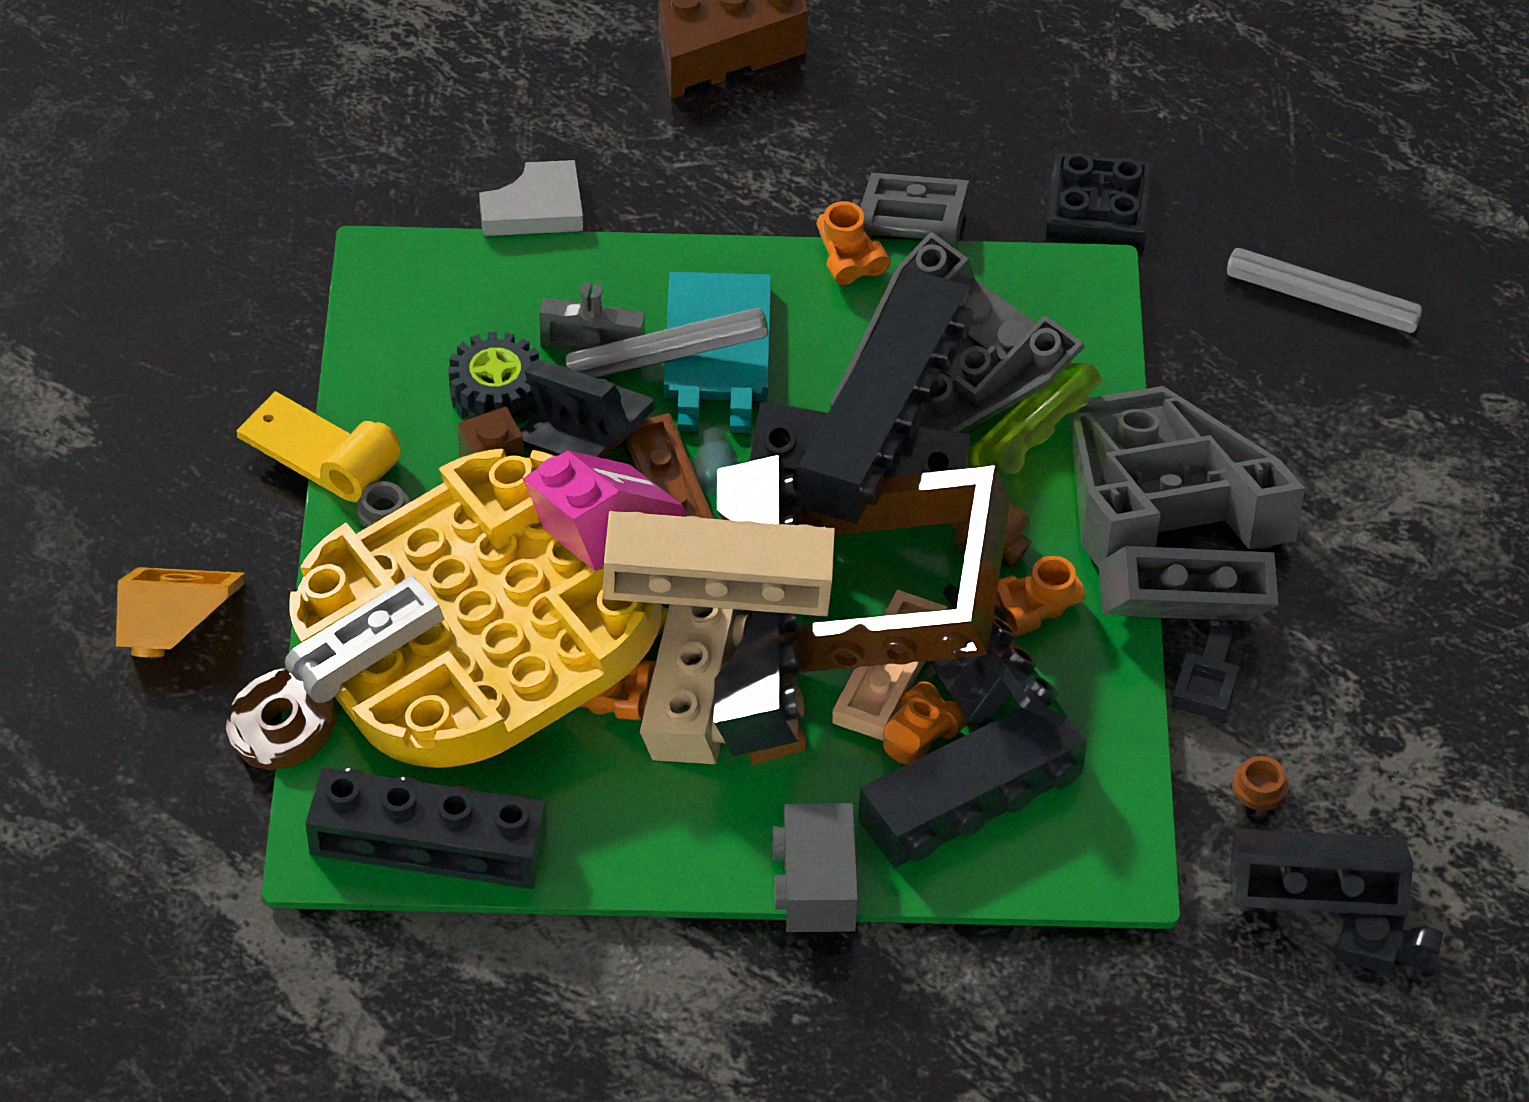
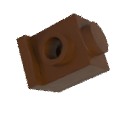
(490, 432)

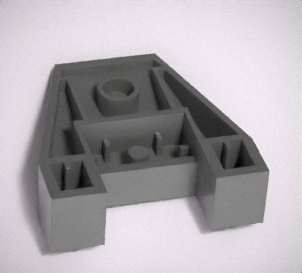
(1165, 465)

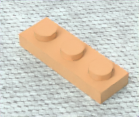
(876, 691)

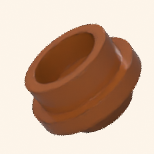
(1260, 783)

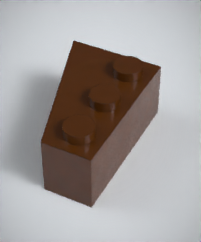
(720, 36)

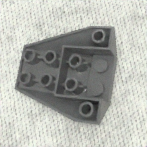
(998, 361)

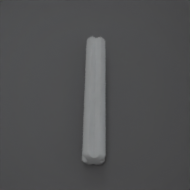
(1324, 290)
(669, 344)

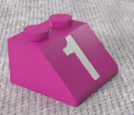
(578, 492)

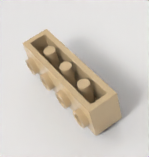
(718, 563)
(681, 694)

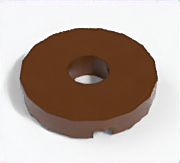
(281, 744)

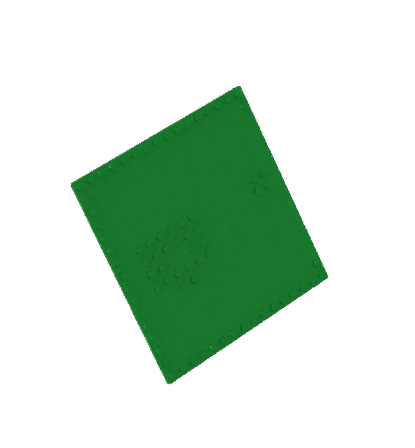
(699, 835)

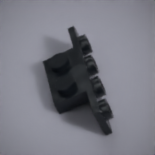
(986, 681)

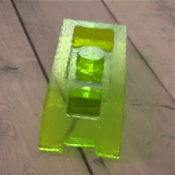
(1034, 419)

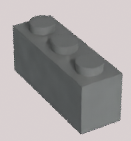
(1188, 583)

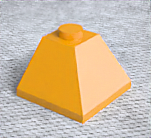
(166, 604)

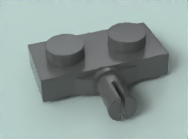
(586, 324)

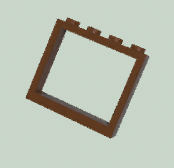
(901, 639)

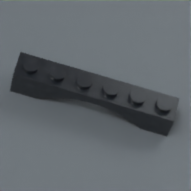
(758, 687)

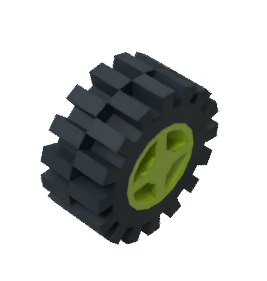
(492, 377)

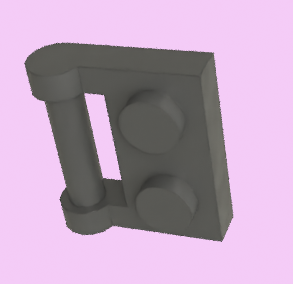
(914, 206)

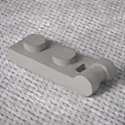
(362, 638)

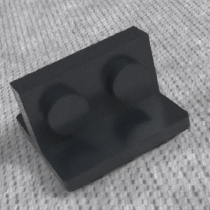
(580, 412)

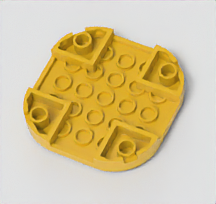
(519, 611)

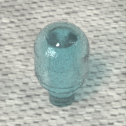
(713, 456)

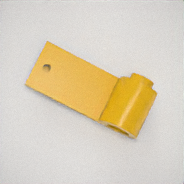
(320, 449)

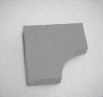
(537, 202)

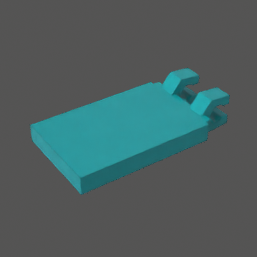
(725, 373)

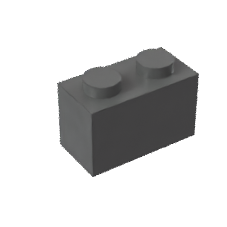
(818, 867)

